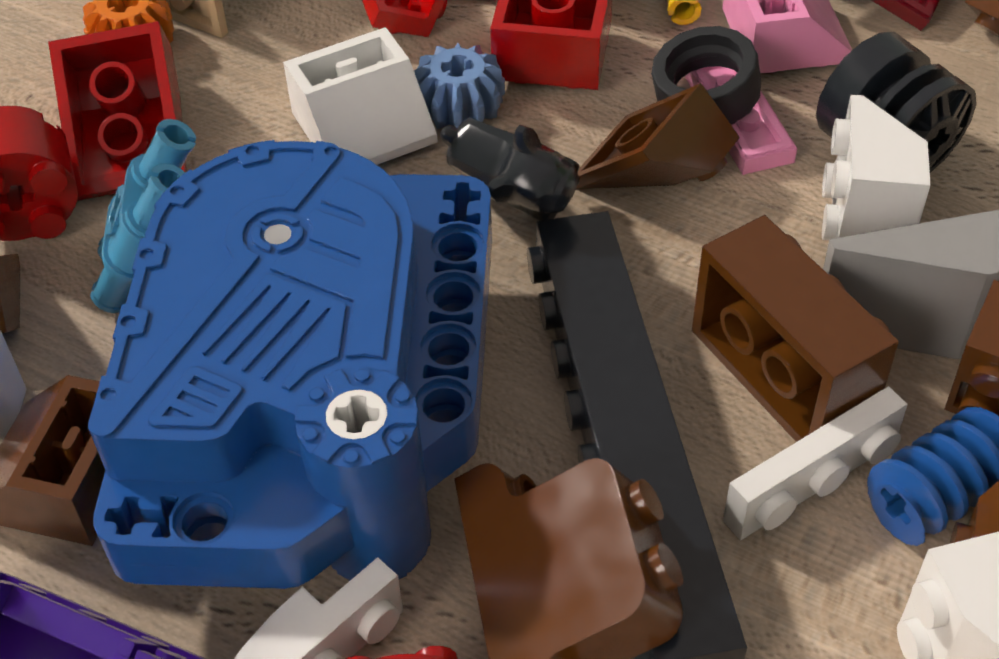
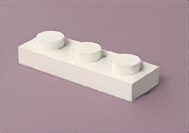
(814, 464)

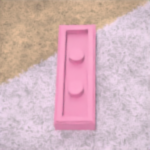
(762, 136)

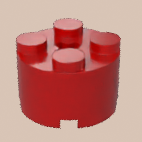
(35, 176)

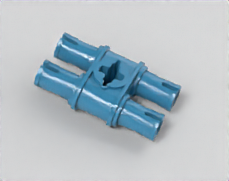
(132, 209)

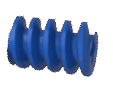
(936, 476)

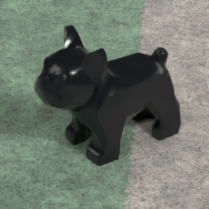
(513, 166)

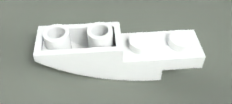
(338, 628)

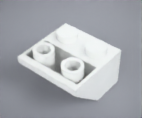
(361, 98)
(878, 173)

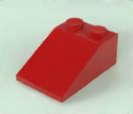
(111, 99)

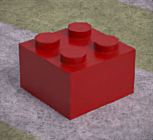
(551, 41)

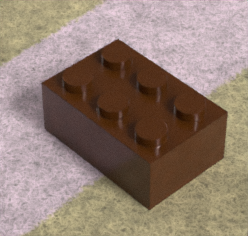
(788, 328)

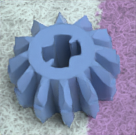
(460, 85)

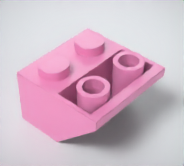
(789, 32)

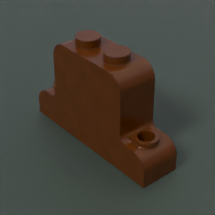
(569, 563)

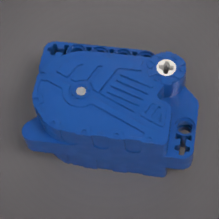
(292, 369)

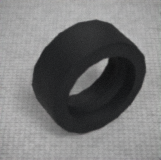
(711, 48)

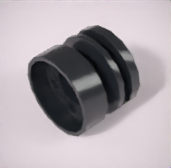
(906, 87)

